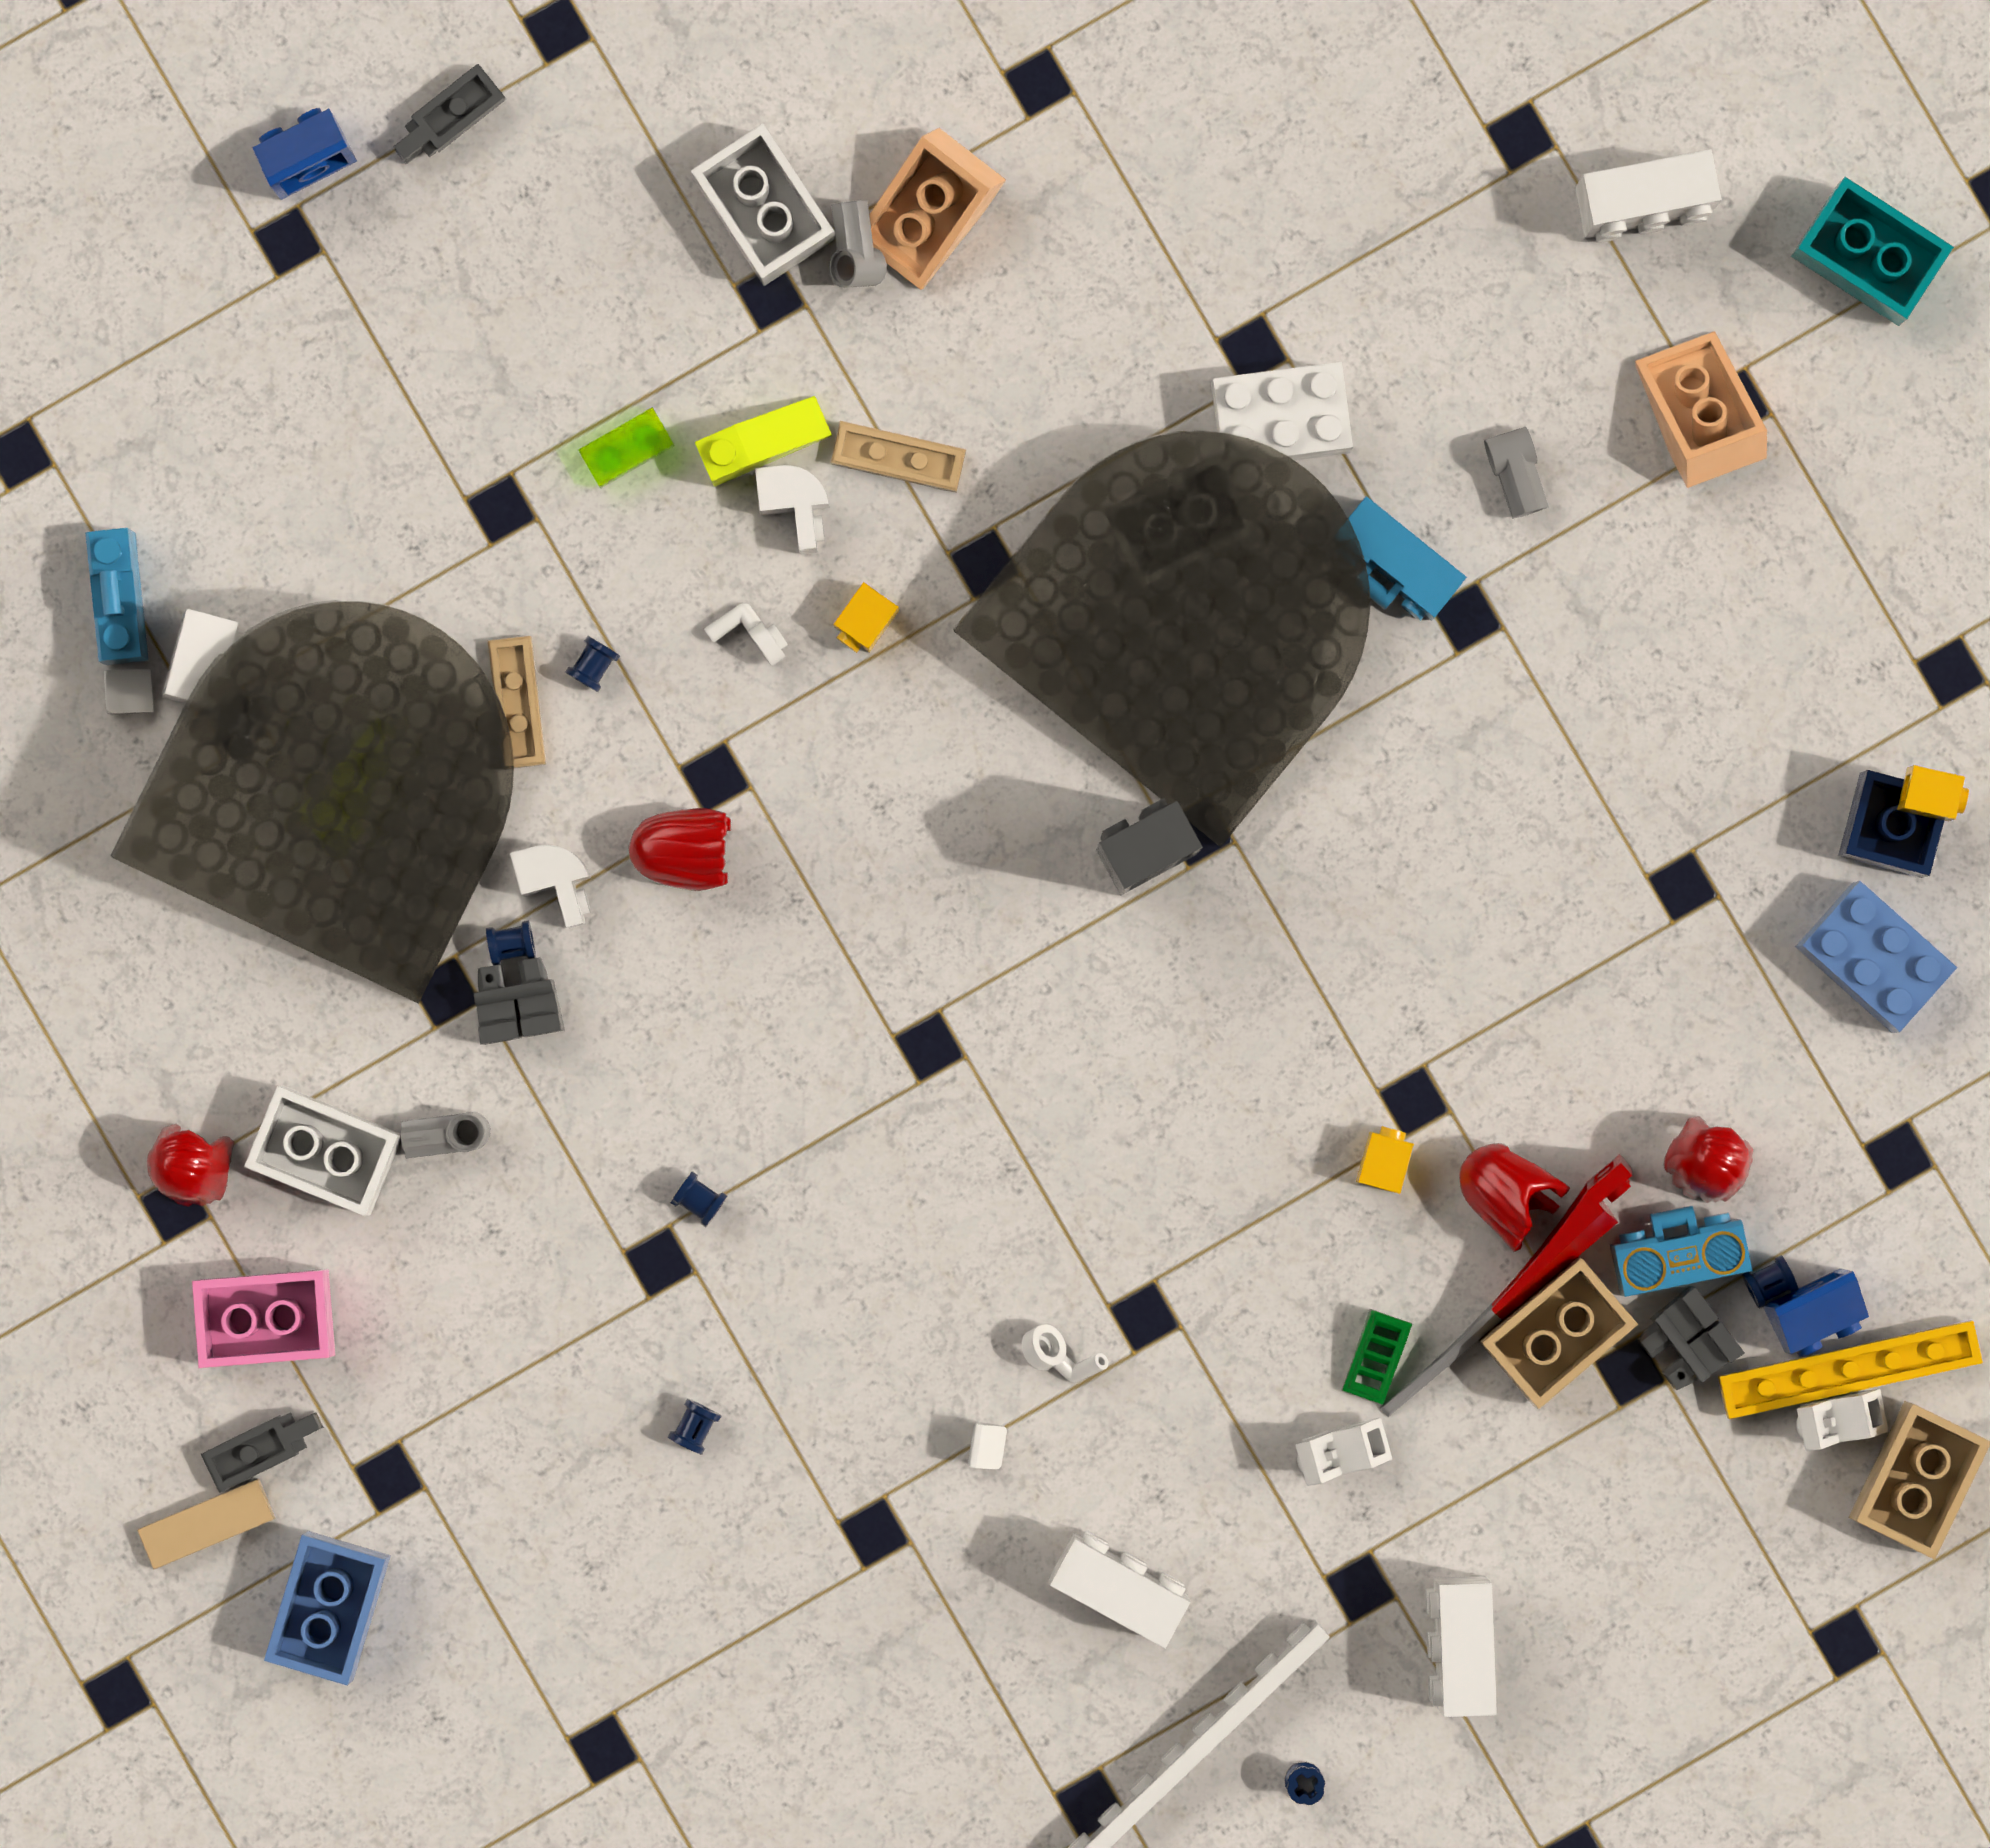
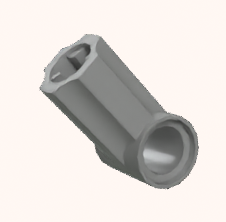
(856, 260)
(1514, 461)
(441, 1135)

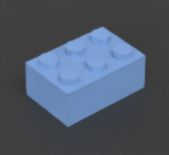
(1876, 957)
(327, 1608)

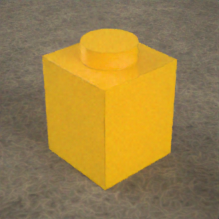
(865, 619)
(1933, 793)
(1385, 1160)

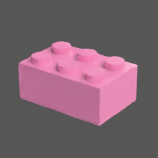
(263, 1318)

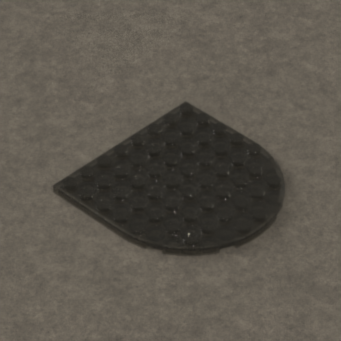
(1186, 616)
(334, 788)

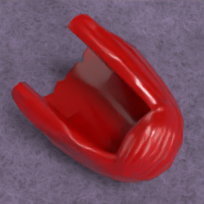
(682, 848)
(1708, 1161)
(189, 1167)
(1505, 1188)

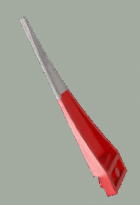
(1576, 1231)

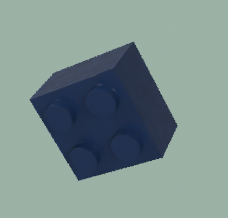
(1886, 836)

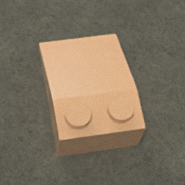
(931, 206)
(1702, 409)

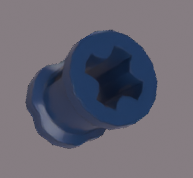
(592, 664)
(510, 943)
(699, 1199)
(1770, 1281)
(694, 1426)
(1301, 1796)

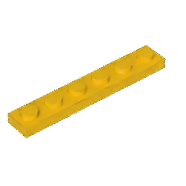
(1850, 1369)

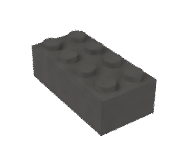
(1148, 846)

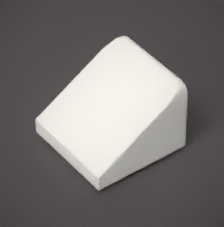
(128, 691)
(987, 1446)

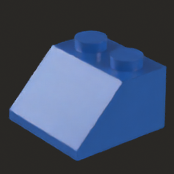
(303, 152)
(1817, 1311)

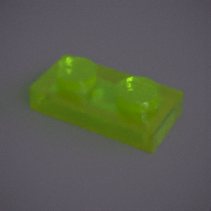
(626, 447)

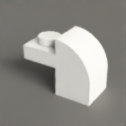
(794, 490)
(550, 868)
(1841, 1419)
(1343, 1451)

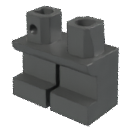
(498, 1006)
(1701, 1354)

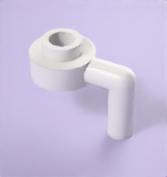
(767, 639)
(1046, 1349)

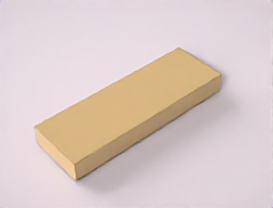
(898, 456)
(517, 691)
(206, 1524)

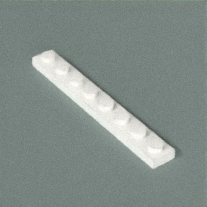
(1208, 1734)

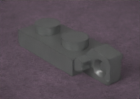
(450, 114)
(258, 1449)

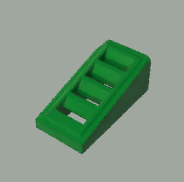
(1389, 1322)

